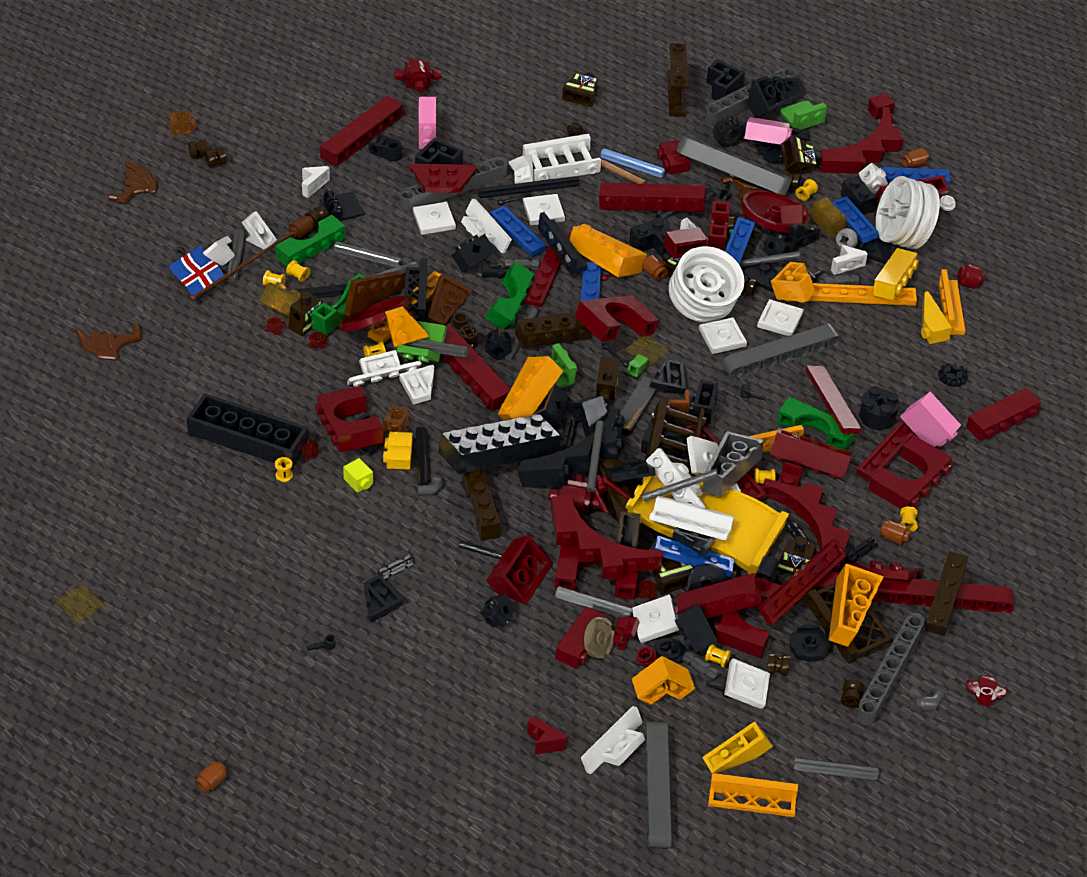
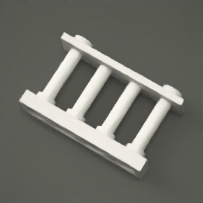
(566, 147)

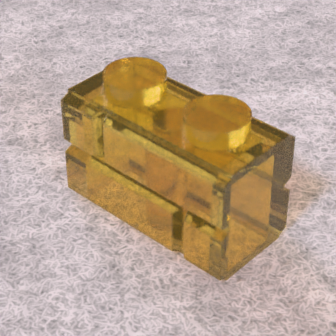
(828, 216)
(278, 298)

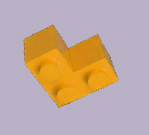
(793, 283)
(662, 678)

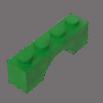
(329, 231)
(517, 282)
(326, 317)
(798, 413)

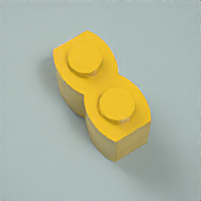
(399, 450)

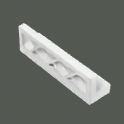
(692, 518)

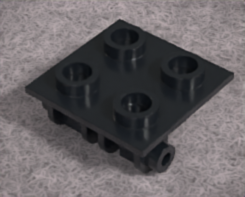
(341, 205)

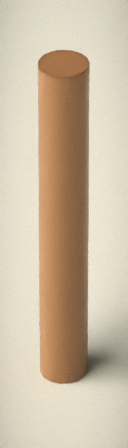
(621, 172)

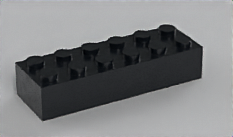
(246, 429)
(498, 443)

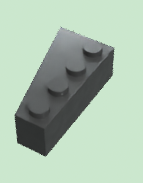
(732, 460)

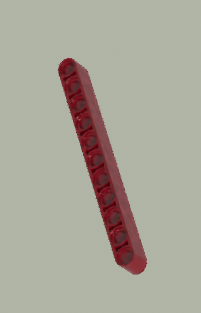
(920, 592)

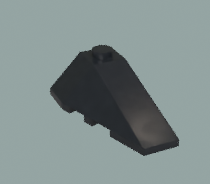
(773, 92)

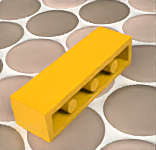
(895, 274)

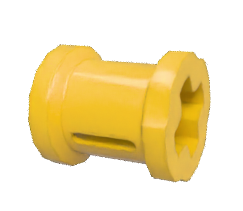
(804, 192)
(298, 271)
(273, 278)
(368, 350)
(287, 468)
(760, 475)
(908, 517)
(717, 655)

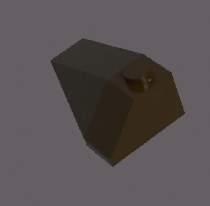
(615, 500)

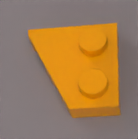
(403, 327)

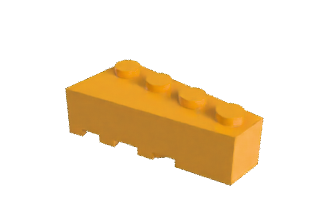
(607, 252)
(530, 387)
(851, 601)

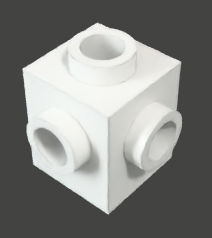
(873, 177)

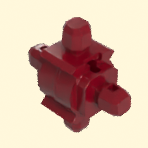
(417, 74)
(581, 497)

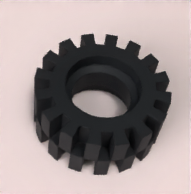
(737, 133)

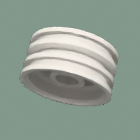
(907, 212)
(702, 292)

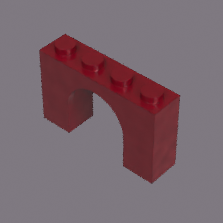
(599, 316)
(348, 434)
(909, 492)
(569, 567)
(738, 634)

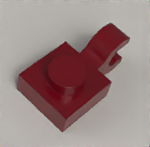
(624, 629)

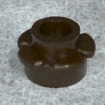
(579, 129)
(459, 320)

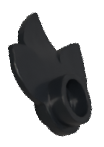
(768, 151)

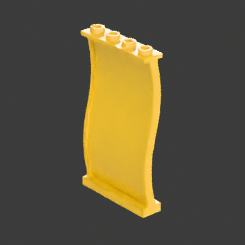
(753, 528)

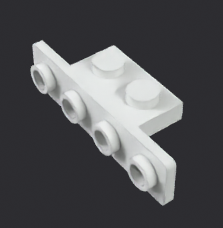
(481, 223)
(379, 366)
(672, 473)
(616, 743)

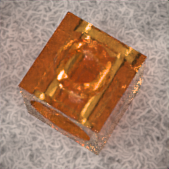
(181, 123)
(395, 420)

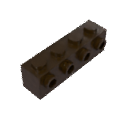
(550, 330)

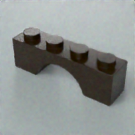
(485, 512)
(946, 593)

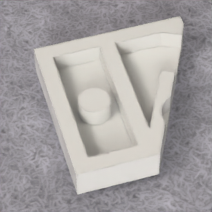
(418, 383)

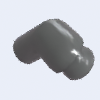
(432, 488)
(930, 703)

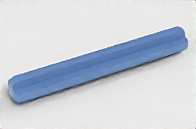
(633, 163)

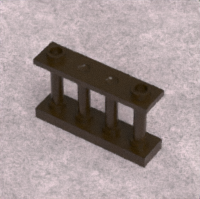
(677, 80)
(659, 424)

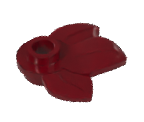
(986, 690)

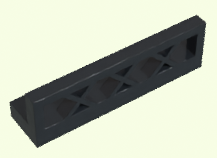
(561, 245)
(421, 283)

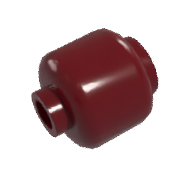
(970, 276)

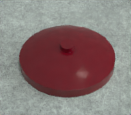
(765, 209)
(373, 315)

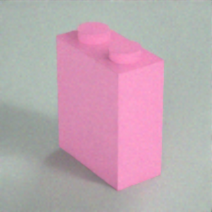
(427, 120)
(767, 130)
(931, 421)

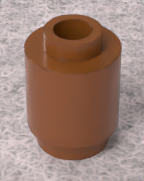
(915, 158)
(655, 267)
(895, 532)
(211, 776)

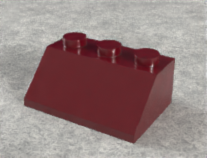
(519, 570)

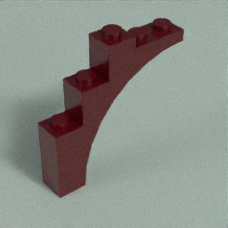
(870, 150)
(807, 505)
(591, 546)

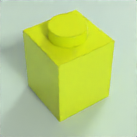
(358, 475)

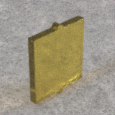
(648, 348)
(79, 603)

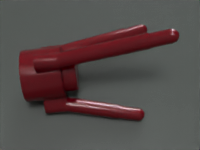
(600, 488)

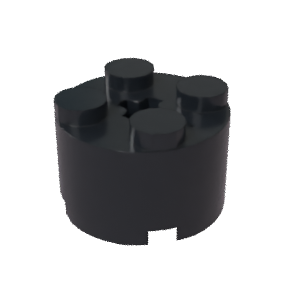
(879, 408)

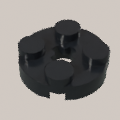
(703, 572)
(809, 653)

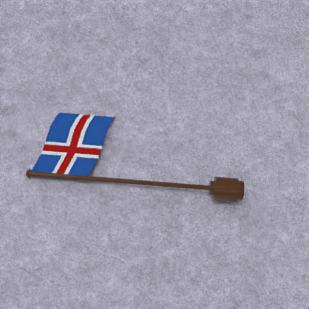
(201, 273)

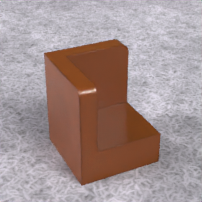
(680, 405)

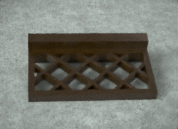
(823, 614)

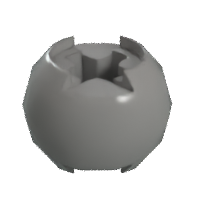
(844, 233)

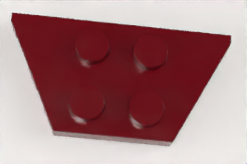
(443, 177)
(892, 571)

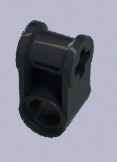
(388, 148)
(768, 569)

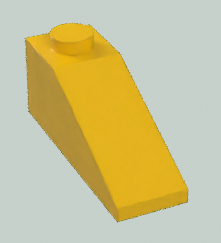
(934, 324)
(739, 749)

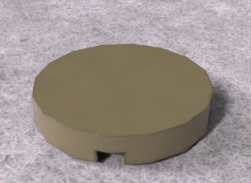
(599, 637)

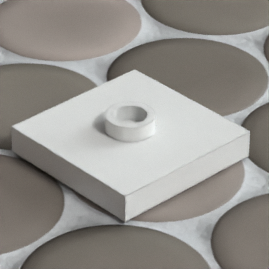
(547, 203)
(434, 218)
(780, 318)
(722, 335)
(700, 454)
(655, 618)
(747, 683)

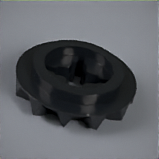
(950, 379)
(677, 649)

